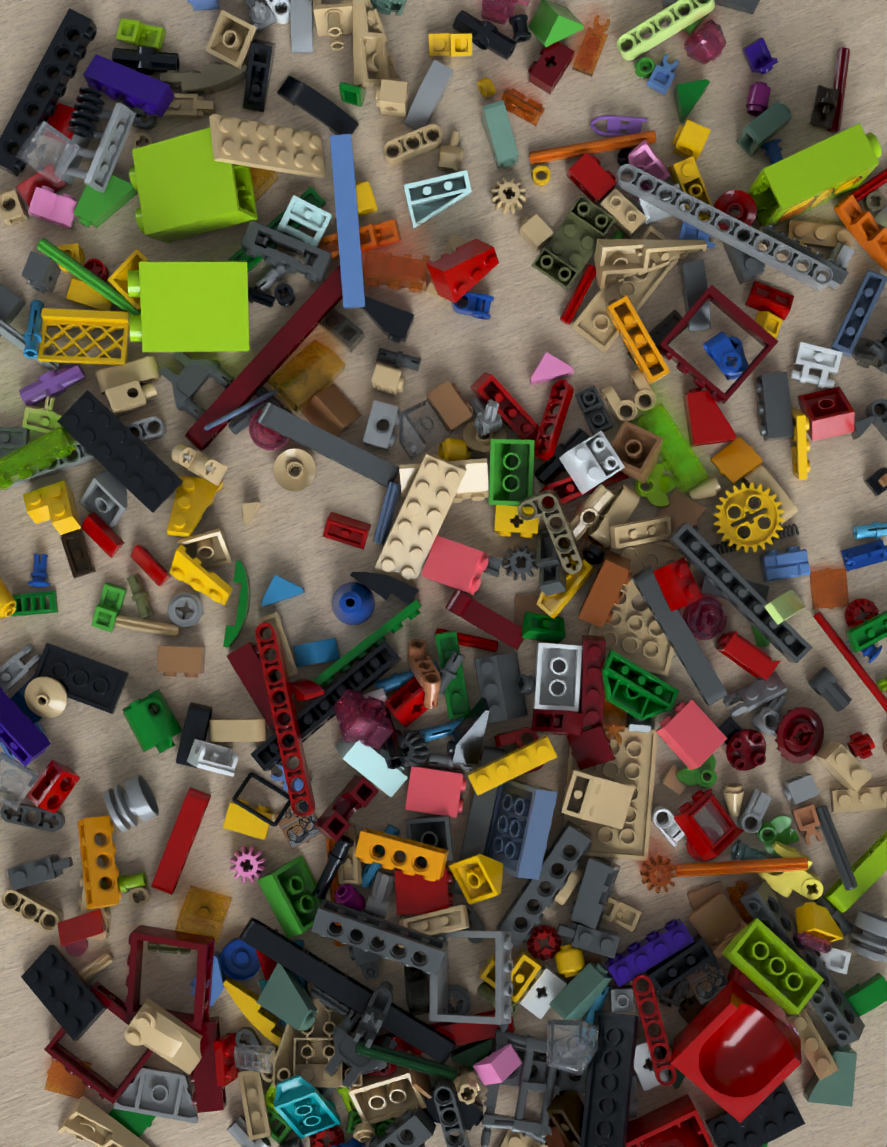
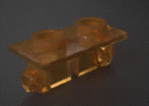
(529, 110)
(735, 894)

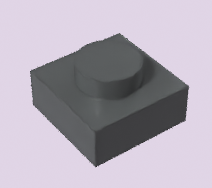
(638, 725)

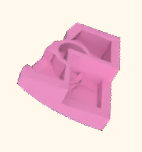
(647, 160)

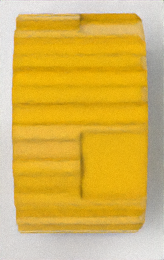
(486, 87)
(543, 182)

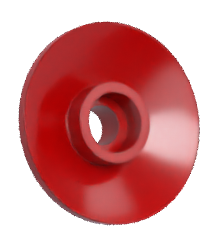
(738, 201)

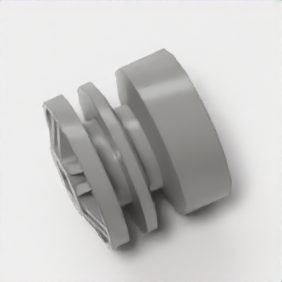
(127, 804)
(873, 938)

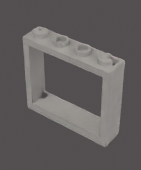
(503, 987)

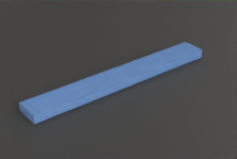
(347, 221)

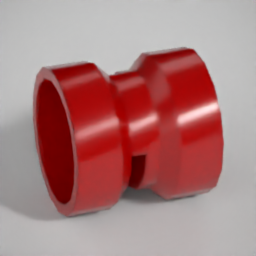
(96, 266)

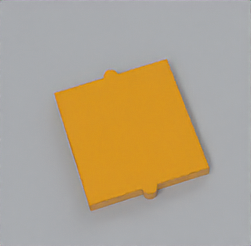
(736, 460)

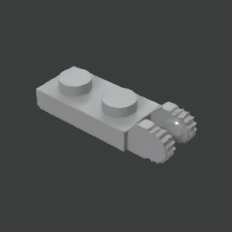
(16, 669)
(755, 694)

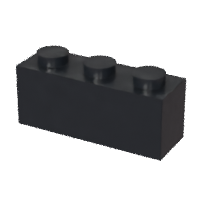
(680, 964)

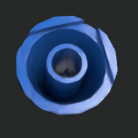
(363, 605)

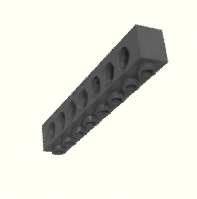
(738, 592)
(828, 998)

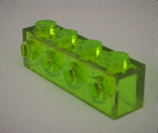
(675, 450)
(35, 456)

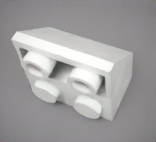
(591, 462)

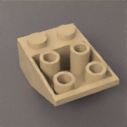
(596, 799)

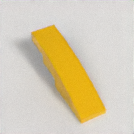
(247, 1003)

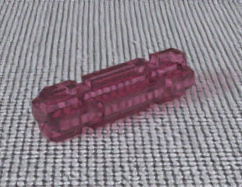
(814, 942)

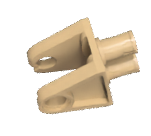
(333, 21)

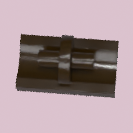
(824, 107)

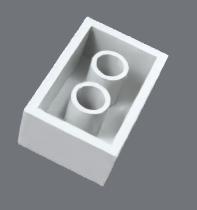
(557, 677)

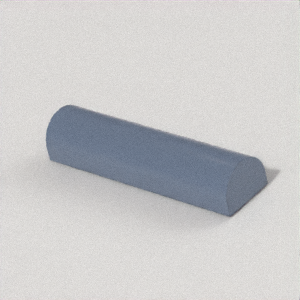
(859, 313)

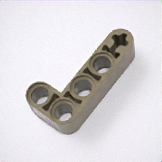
(555, 532)

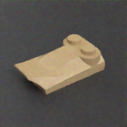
(165, 1036)

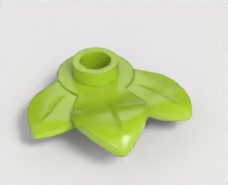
(658, 485)

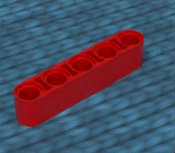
(181, 841)
(658, 1040)

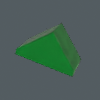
(687, 96)

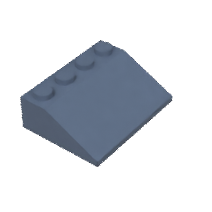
(520, 828)

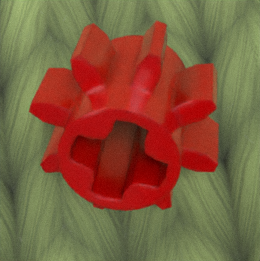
(861, 745)

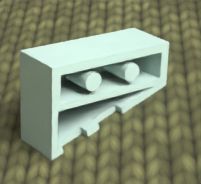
(434, 195)
(372, 765)

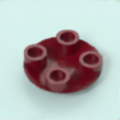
(746, 750)

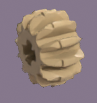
(516, 197)

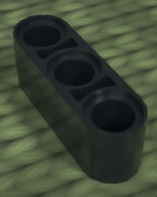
(195, 727)

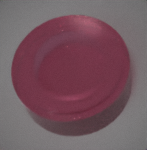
(77, 948)

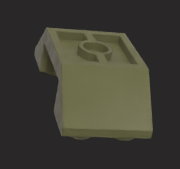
(574, 242)

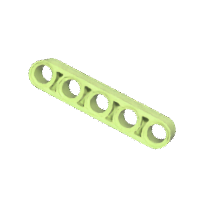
(659, 33)

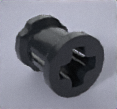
(520, 28)
(286, 301)

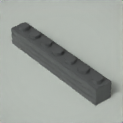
(839, 273)

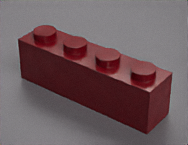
(248, 667)
(592, 680)
(207, 1094)

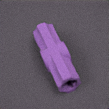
(52, 383)

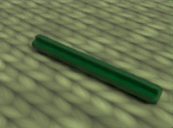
(406, 1060)

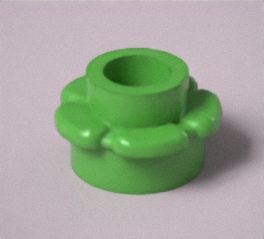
(644, 62)

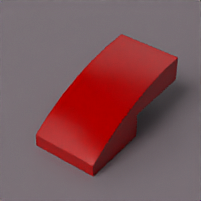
(306, 689)

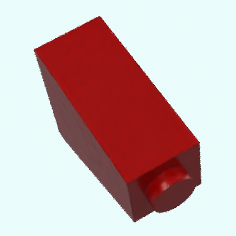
(705, 420)

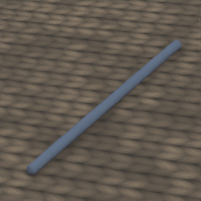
(241, 409)

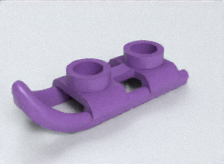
(614, 125)

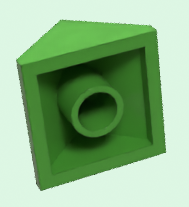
(553, 23)

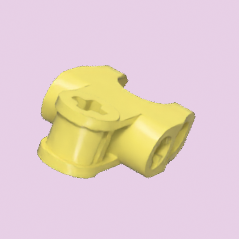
(787, 881)

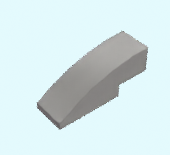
(301, 26)
(429, 95)

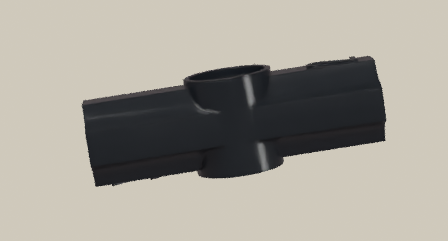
(485, 34)
(146, 60)
(553, 467)
(391, 747)

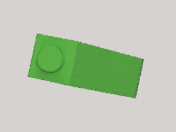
(97, 207)

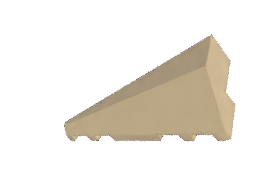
(370, 52)
(625, 257)
(97, 1126)

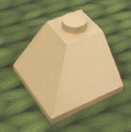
(231, 38)

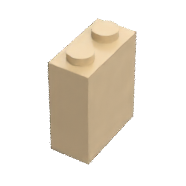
(843, 765)

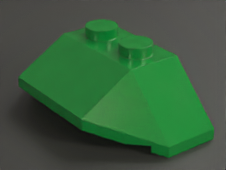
(635, 688)

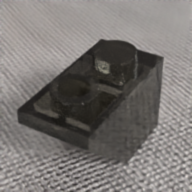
(342, 329)
(417, 990)

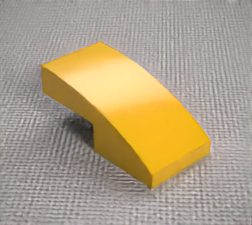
(450, 44)
(86, 296)

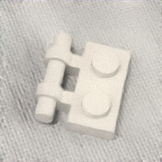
(816, 358)

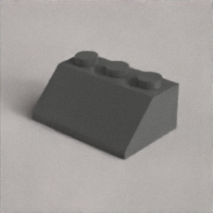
(498, 685)

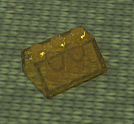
(307, 375)

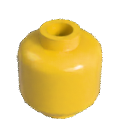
(454, 450)
(569, 961)

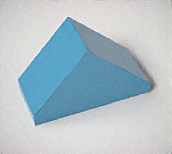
(280, 590)
(316, 652)

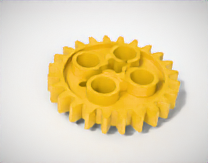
(740, 499)

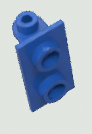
(864, 555)

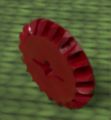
(808, 743)

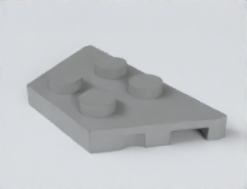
(160, 1095)

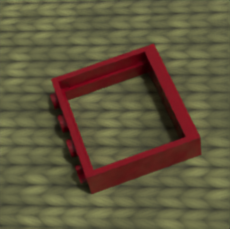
(740, 318)
(205, 957)
(89, 1077)

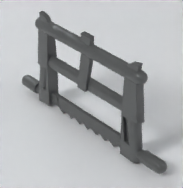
(518, 1123)

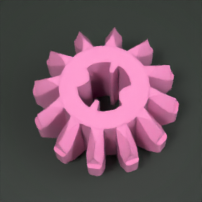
(241, 867)

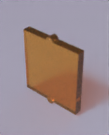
(829, 588)
(63, 1082)

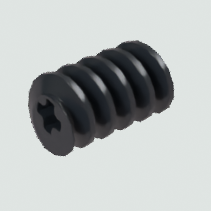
(85, 112)

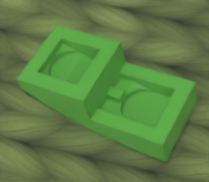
(109, 607)

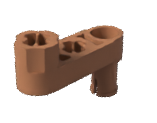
(424, 671)

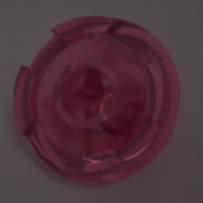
(706, 43)
(265, 437)
(705, 618)

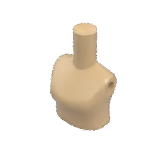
(451, 155)

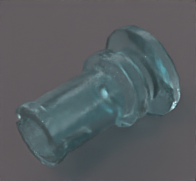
(744, 852)

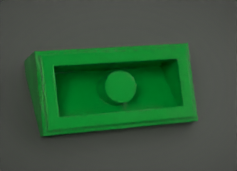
(543, 628)

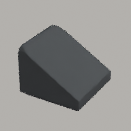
(861, 425)

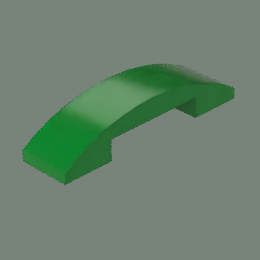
(233, 632)

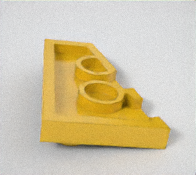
(800, 464)
(189, 505)
(193, 574)
(555, 603)

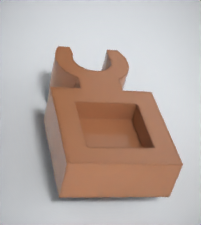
(807, 820)

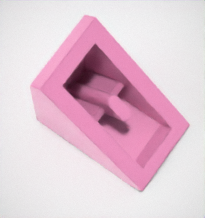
(550, 369)
(498, 1065)

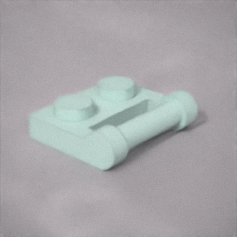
(308, 216)

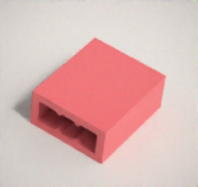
(455, 565)
(690, 734)
(435, 791)

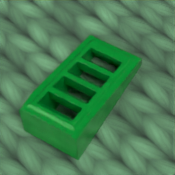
(352, 94)
(52, 603)

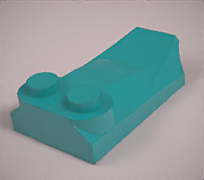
(304, 1107)

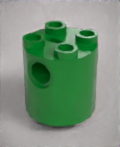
(152, 722)

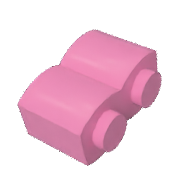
(53, 207)

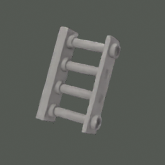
(108, 150)

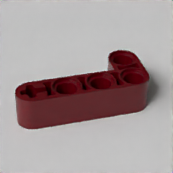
(485, 619)

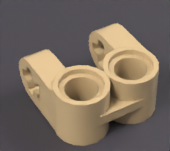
(632, 403)
(199, 463)

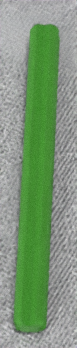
(86, 276)

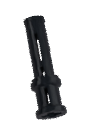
(336, 857)

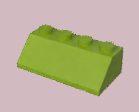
(773, 967)

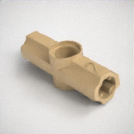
(596, 503)
(467, 1085)

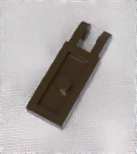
(78, 553)

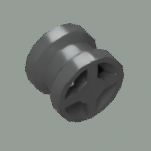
(493, 566)

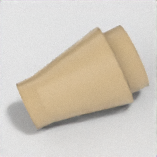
(707, 488)
(733, 798)

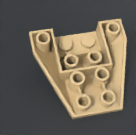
(310, 1051)

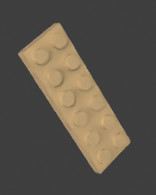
(266, 146)
(594, 321)
(419, 518)

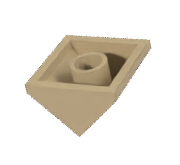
(209, 548)

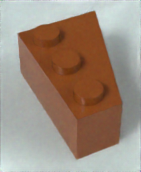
(606, 589)

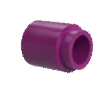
(758, 98)
(349, 897)

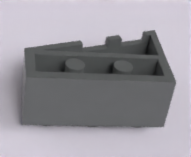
(594, 892)

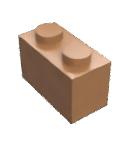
(450, 406)
(181, 660)

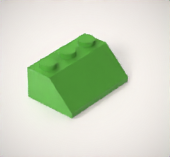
(510, 471)
(291, 896)

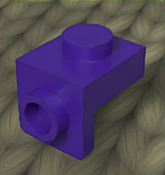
(759, 56)

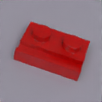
(224, 1059)

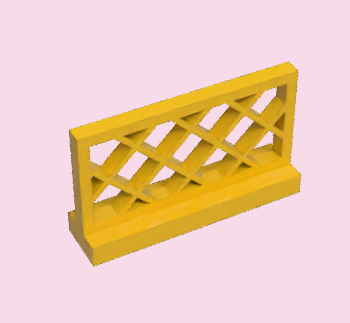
(84, 319)

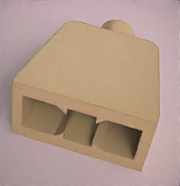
(120, 399)

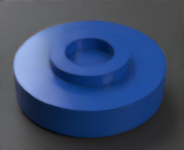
(239, 960)

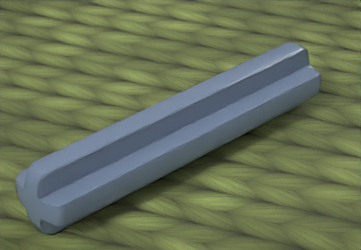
(387, 512)

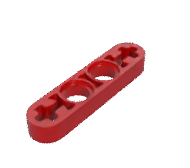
(549, 419)

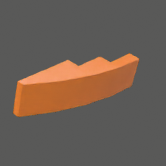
(864, 229)
(370, 237)

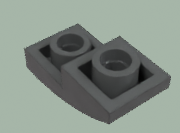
(593, 410)

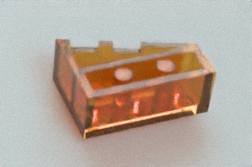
(396, 271)

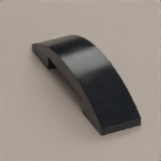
(317, 106)

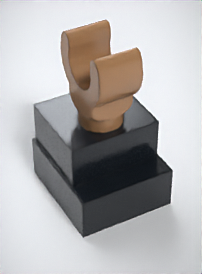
(878, 481)

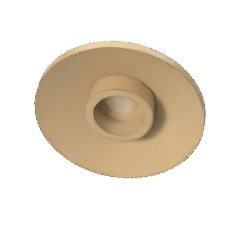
(478, 442)
(286, 462)
(49, 689)

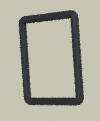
(235, 800)

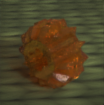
(651, 877)

